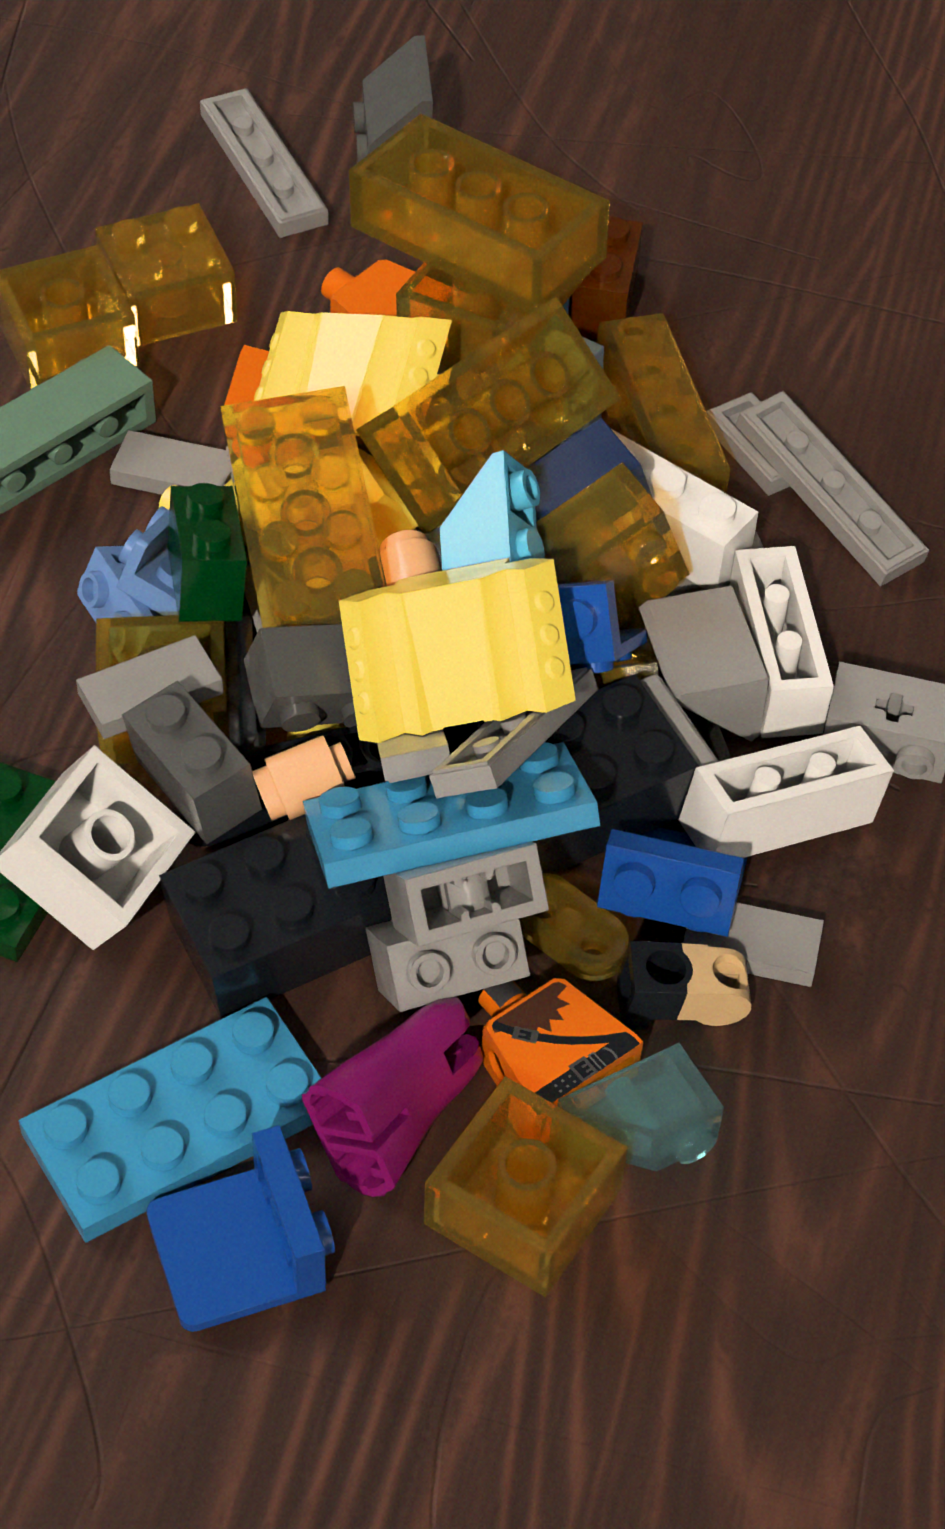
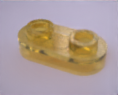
(574, 928)

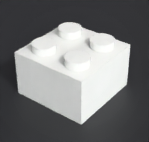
(94, 848)

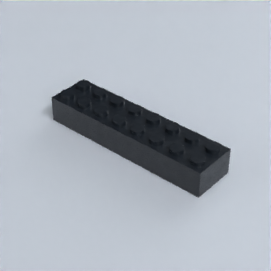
(268, 923)

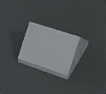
(709, 657)

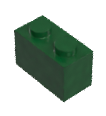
(206, 553)

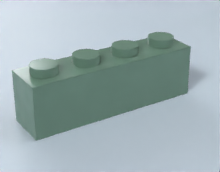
(70, 422)

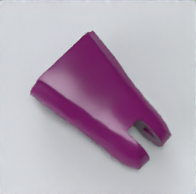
(390, 1094)

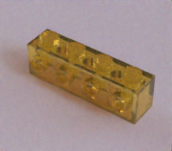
(659, 398)

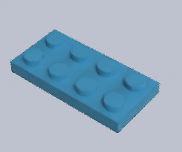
(406, 827)
(171, 1118)

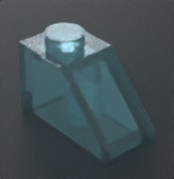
(654, 1109)

